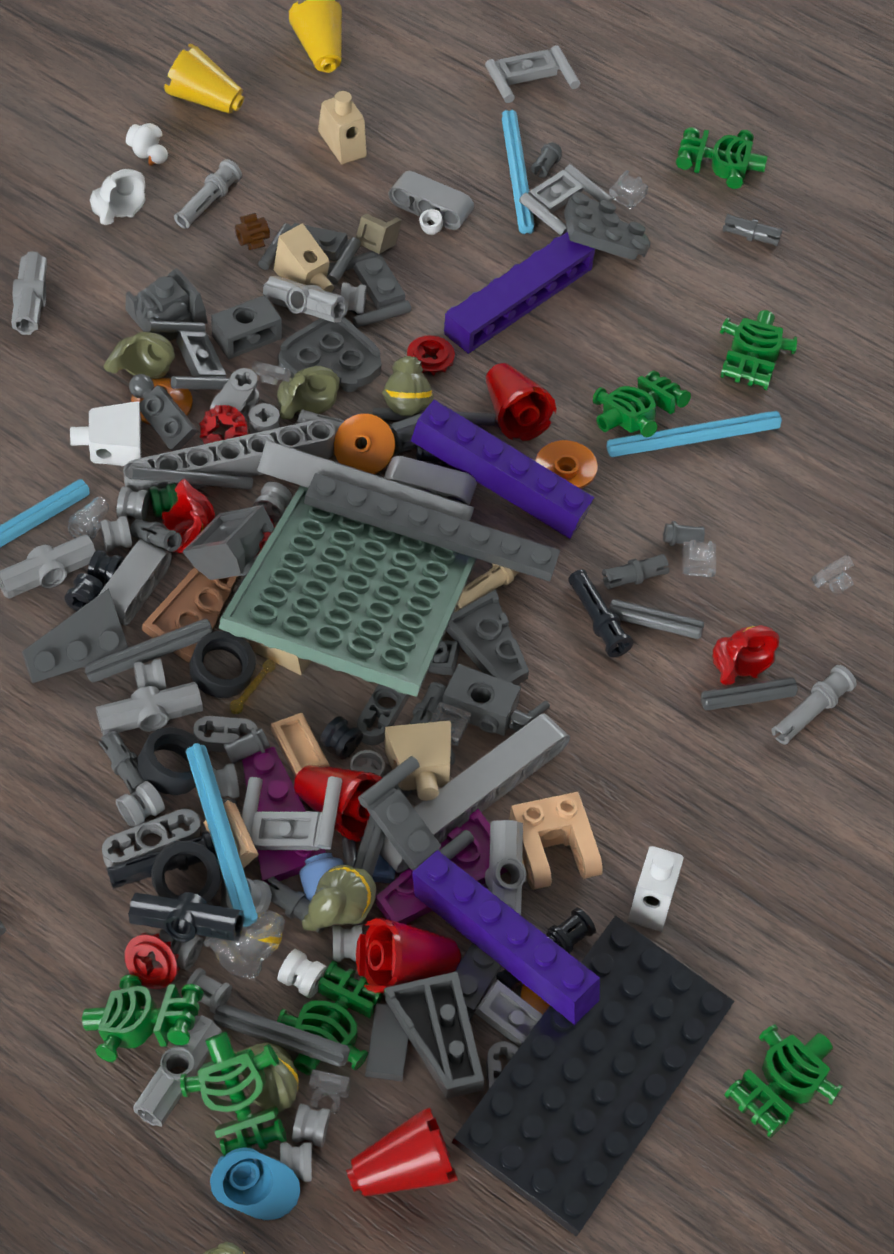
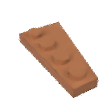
(189, 602)

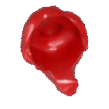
(188, 514)
(745, 653)

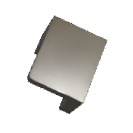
(377, 234)

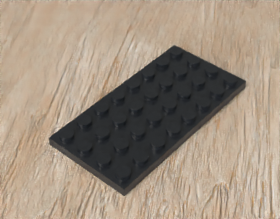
(590, 1091)

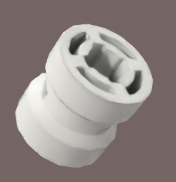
(301, 973)

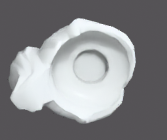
(119, 196)

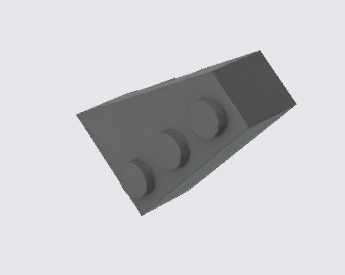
(440, 1031)

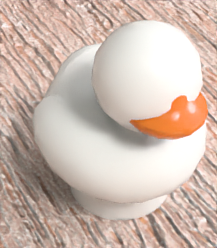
(145, 141)

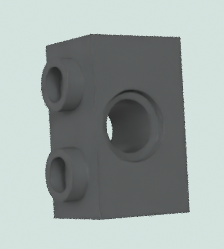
(246, 327)
(498, 698)

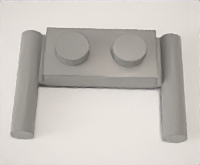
(528, 68)
(556, 193)
(291, 829)

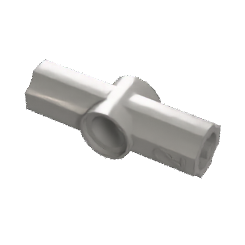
(29, 293)
(305, 299)
(46, 566)
(149, 708)
(506, 852)
(164, 1088)

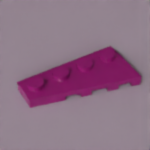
(276, 796)
(398, 898)

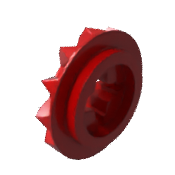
(432, 346)
(229, 416)
(141, 965)

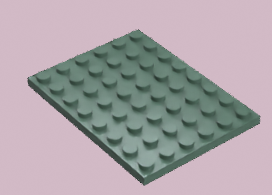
(349, 596)

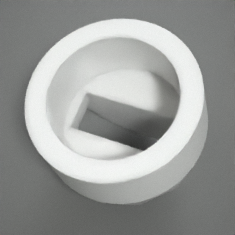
(435, 218)

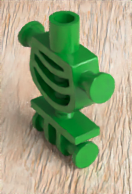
(729, 156)
(755, 349)
(636, 407)
(323, 1017)
(129, 1026)
(224, 1059)
(798, 1080)

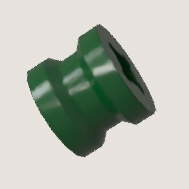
(162, 498)

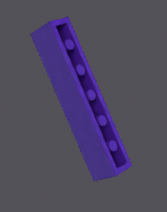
(517, 292)
(502, 468)
(506, 937)

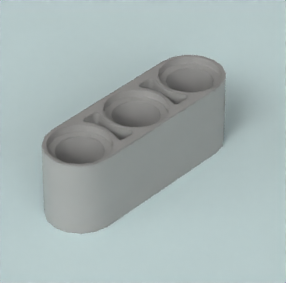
(418, 193)
(432, 478)
(137, 579)

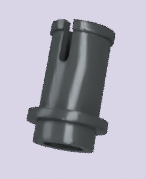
(550, 154)
(682, 533)
(247, 745)

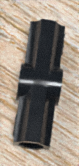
(186, 917)

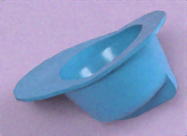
(255, 1184)

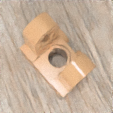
(553, 823)

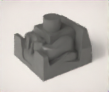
(167, 300)
(229, 543)

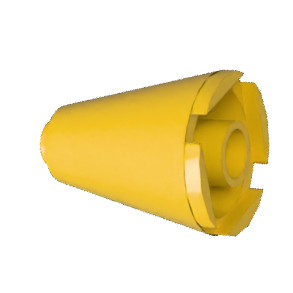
(319, 31)
(203, 82)

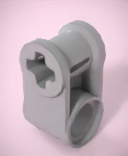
(239, 391)

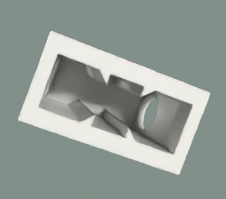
(111, 434)
(656, 880)

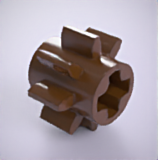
(252, 231)

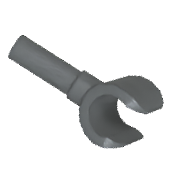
(520, 719)

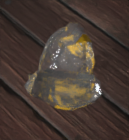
(254, 946)

